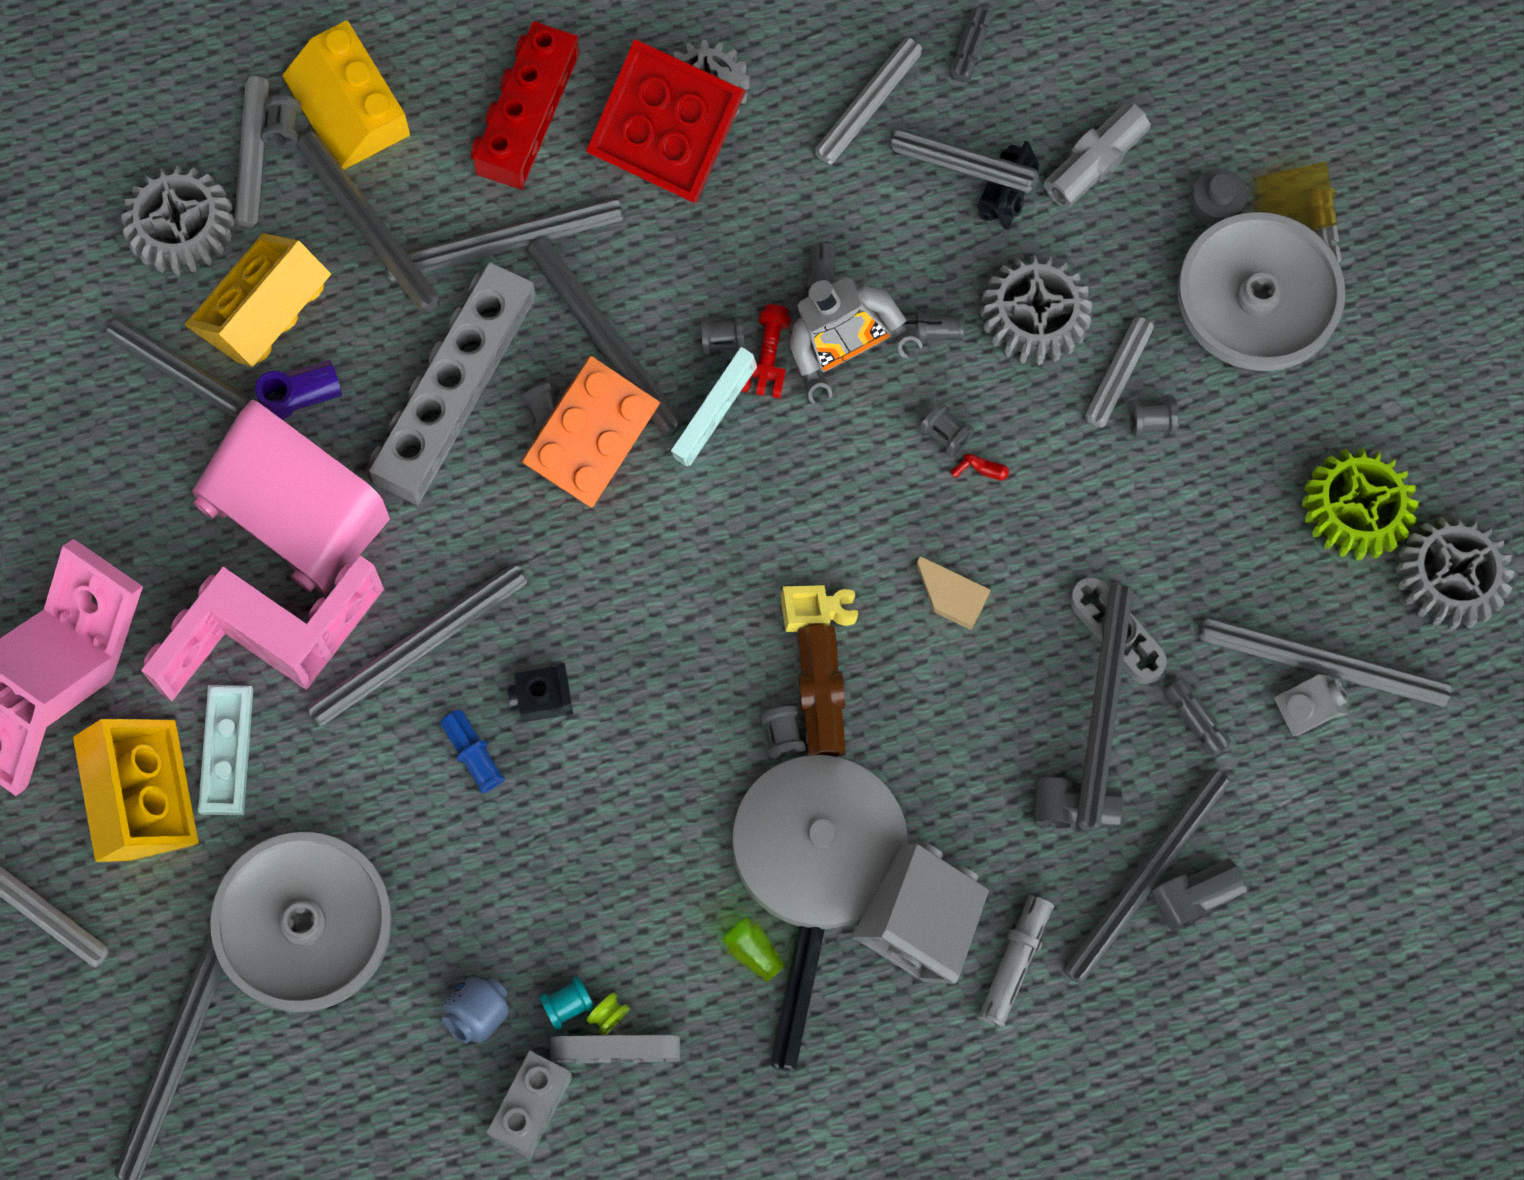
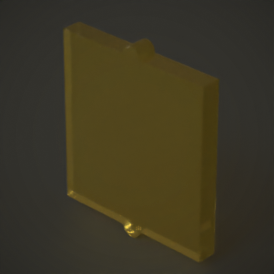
(1299, 195)

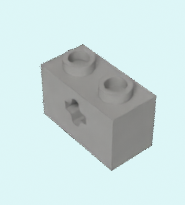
(529, 1104)

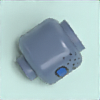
(475, 1009)

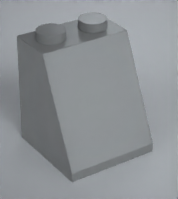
(924, 914)

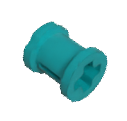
(566, 1003)

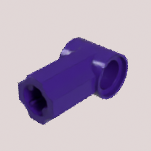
(302, 388)

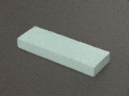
(714, 407)
(225, 750)

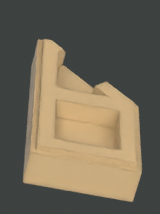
(952, 593)

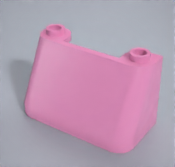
(290, 497)

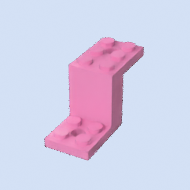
(263, 627)
(60, 655)

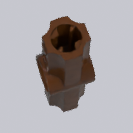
(821, 691)

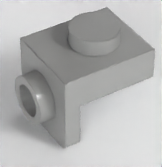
(1312, 703)

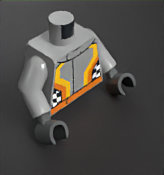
(841, 323)

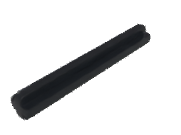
(797, 998)

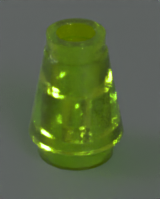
(753, 949)

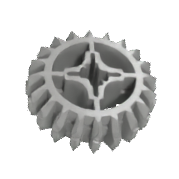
(211, 213)
(1067, 304)
(1439, 542)

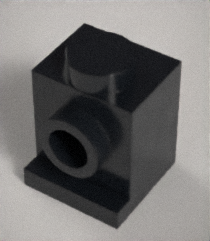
(551, 704)

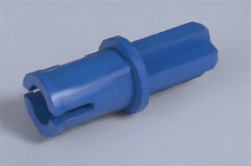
(472, 751)

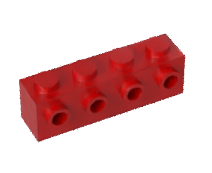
(525, 105)

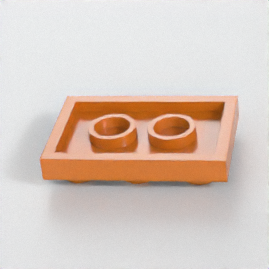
(590, 431)

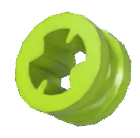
(607, 1014)

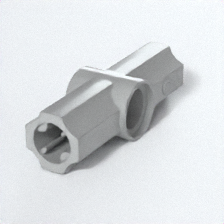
(1096, 155)

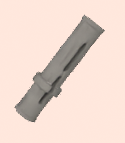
(1019, 953)

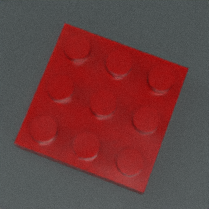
(665, 121)

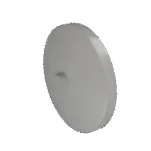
(1261, 291)
(817, 840)
(301, 922)

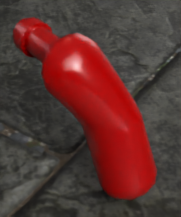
(984, 467)

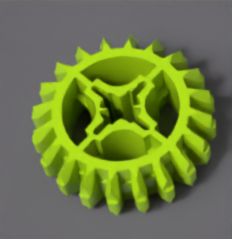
(1366, 535)

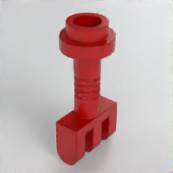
(774, 319)

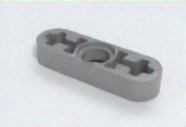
(1147, 646)
(626, 1047)

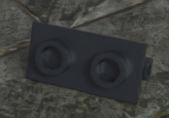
(1002, 200)

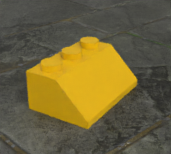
(345, 96)
(259, 298)
(134, 788)

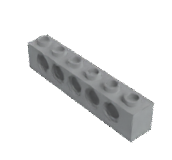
(412, 476)

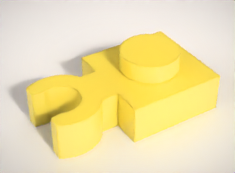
(811, 606)

